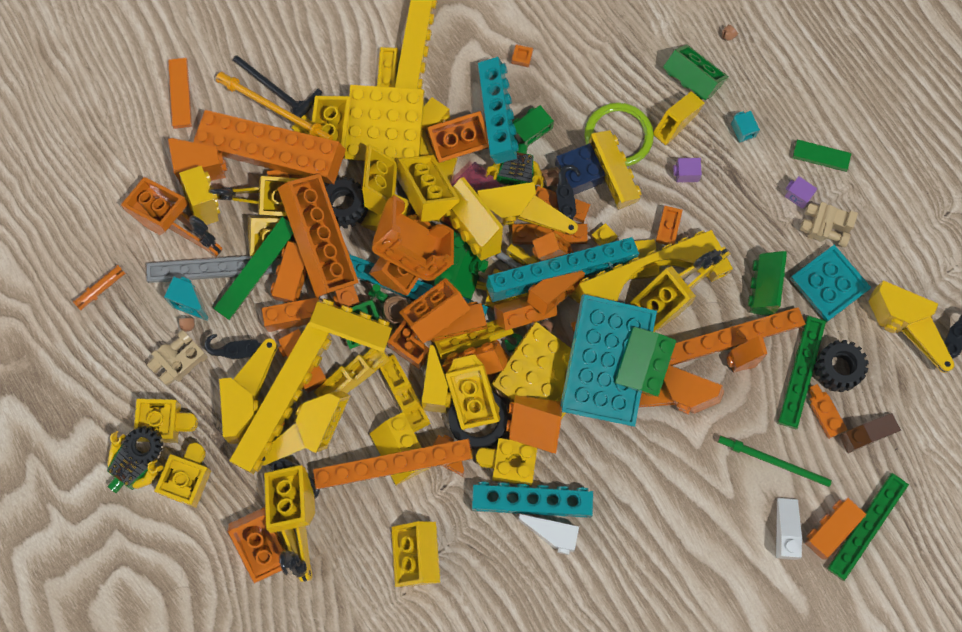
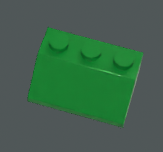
(695, 72)
(459, 273)
(767, 283)
(645, 361)

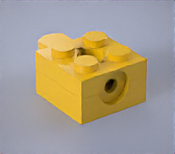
(164, 417)
(511, 461)
(184, 477)

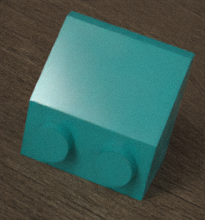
(185, 298)

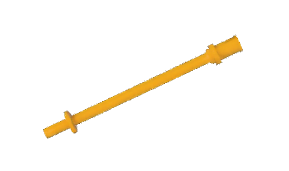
(233, 84)

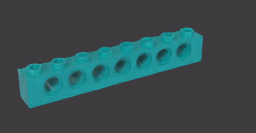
(591, 261)

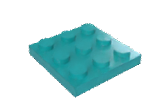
(830, 283)

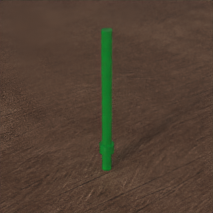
(738, 447)

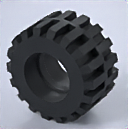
(356, 210)
(851, 355)

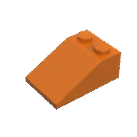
(256, 545)

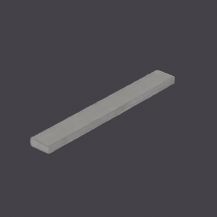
(202, 268)

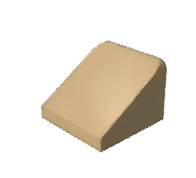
(489, 271)

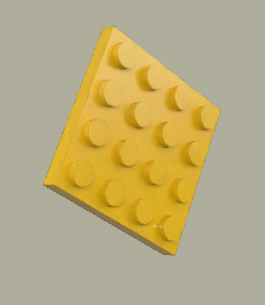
(386, 120)
(535, 367)

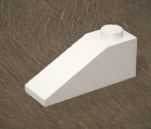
(788, 530)
(556, 534)

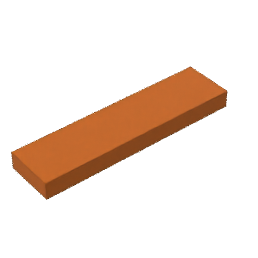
(180, 93)

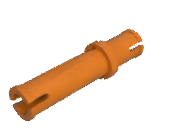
(93, 292)

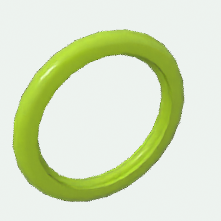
(623, 107)

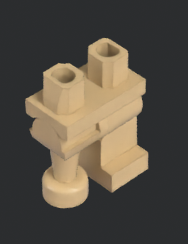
(827, 218)
(175, 363)

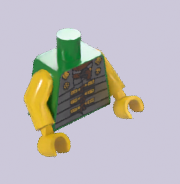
(517, 171)
(125, 471)

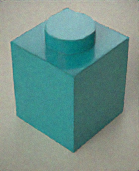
(745, 126)

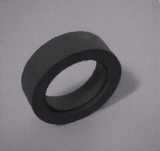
(485, 441)

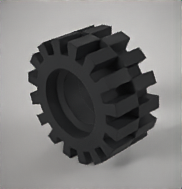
(134, 453)

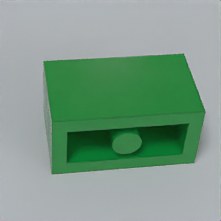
(533, 125)

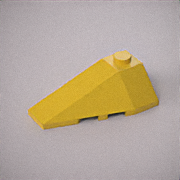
(259, 228)

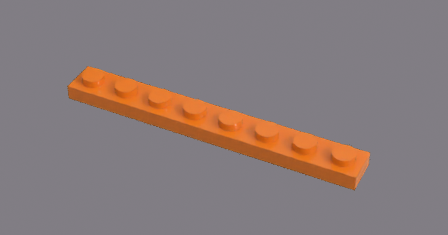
(736, 335)
(393, 464)

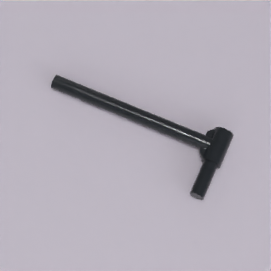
(299, 108)

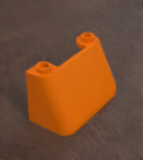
(412, 245)

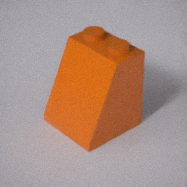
(189, 155)
(535, 422)

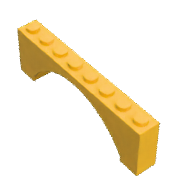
(684, 254)

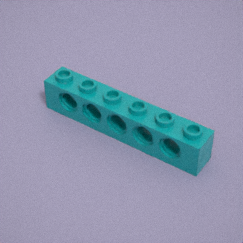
(497, 110)
(583, 509)

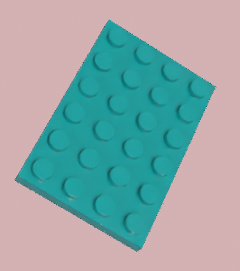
(595, 359)

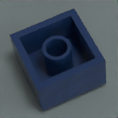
(587, 163)

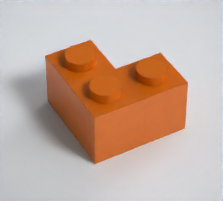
(406, 344)

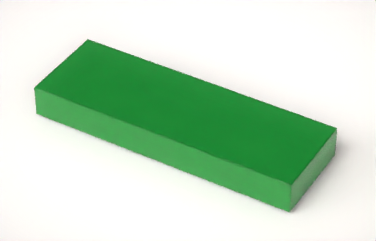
(822, 155)

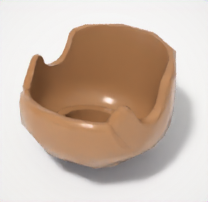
(392, 307)

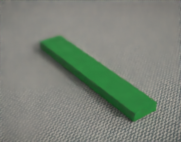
(255, 269)
(801, 372)
(868, 527)

